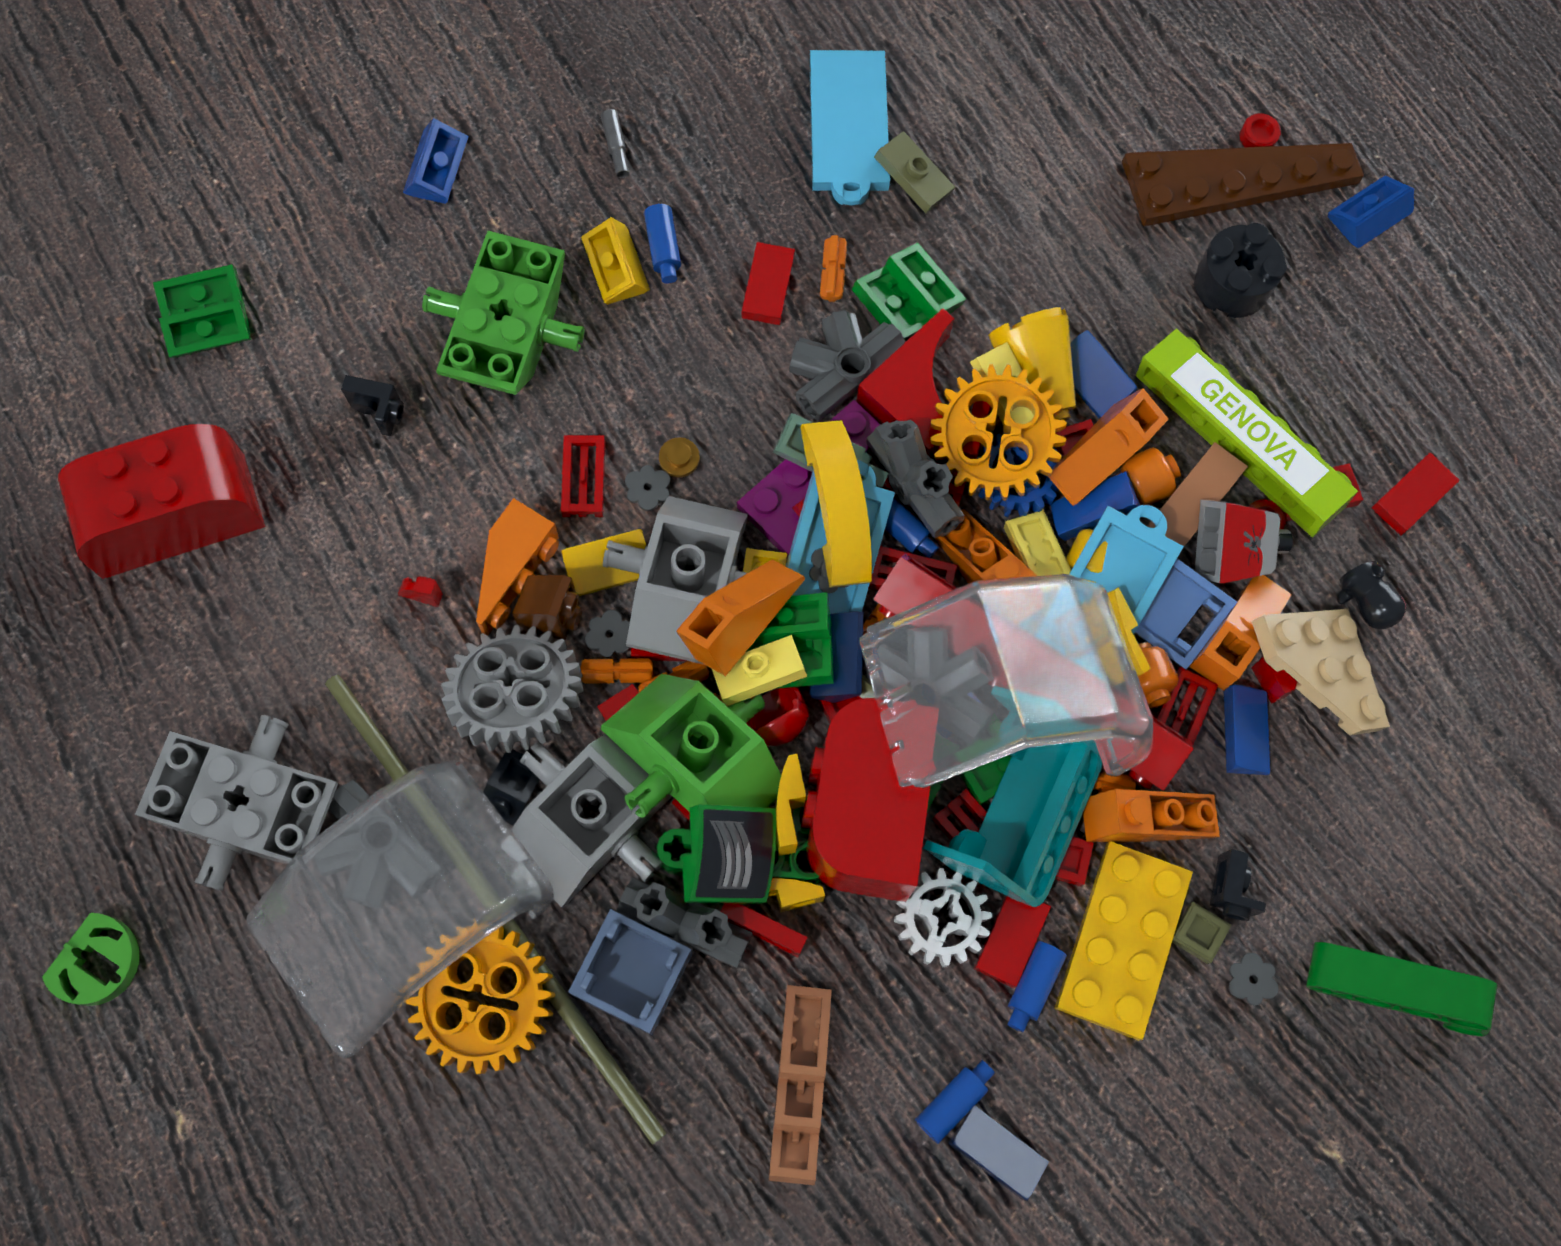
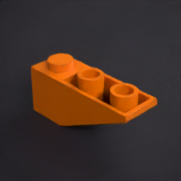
(1108, 445)
(513, 551)
(980, 553)
(737, 614)
(1235, 640)
(1149, 816)

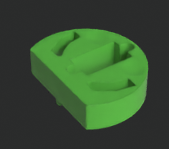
(69, 962)

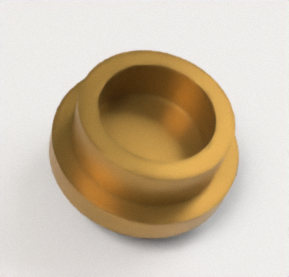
(679, 457)

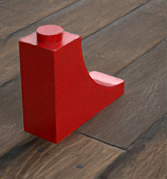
(905, 384)

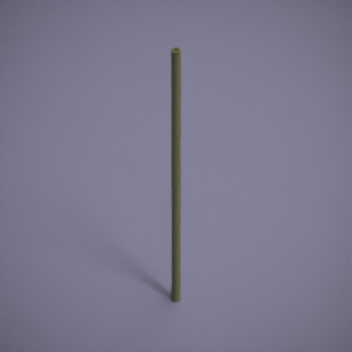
(561, 1001)

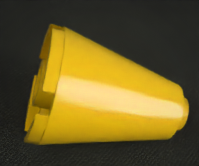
(1044, 350)

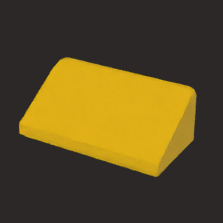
(614, 261)
(586, 567)

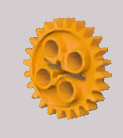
(1034, 437)
(471, 1038)

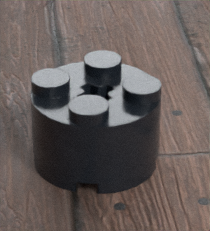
(1240, 270)

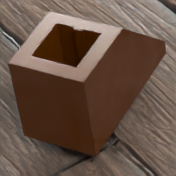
(548, 604)

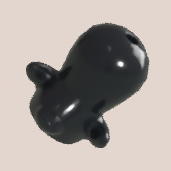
(1377, 600)

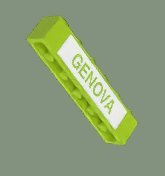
(1234, 418)

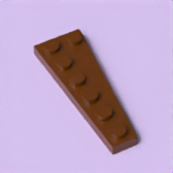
(1215, 180)

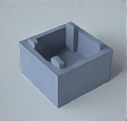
(631, 972)

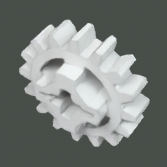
(962, 924)

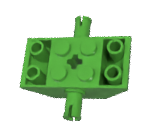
(504, 315)
(694, 747)

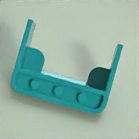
(1027, 822)

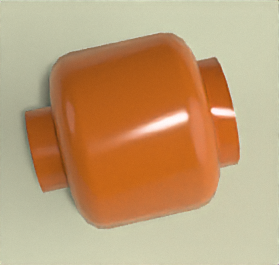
(1152, 475)
(1160, 679)

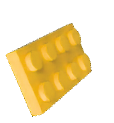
(1124, 940)

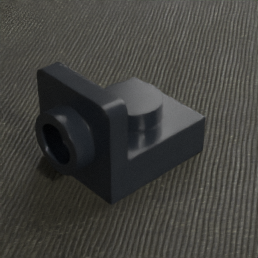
(372, 396)
(511, 786)
(1230, 881)

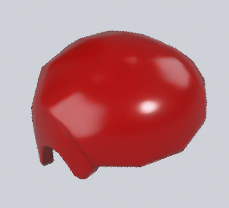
(782, 716)

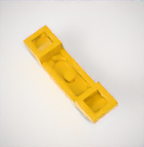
(841, 503)

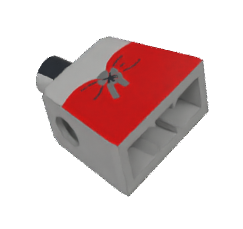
(1238, 541)

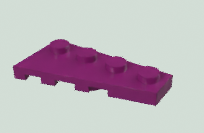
(772, 499)

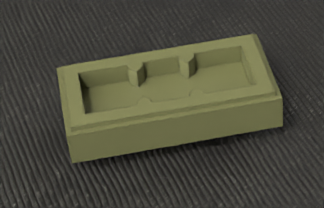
(914, 172)

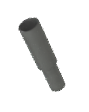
(615, 142)

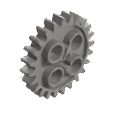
(512, 688)

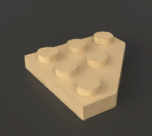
(1327, 662)

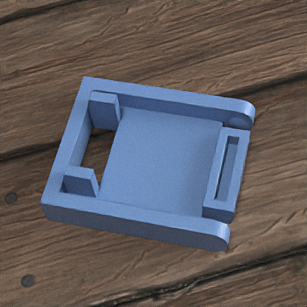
(1175, 606)

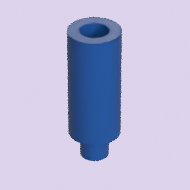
(662, 241)
(909, 530)
(1035, 985)
(954, 1101)

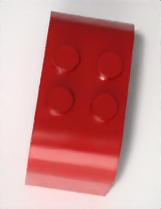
(158, 498)
(859, 818)

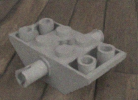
(682, 539)
(199, 793)
(555, 826)

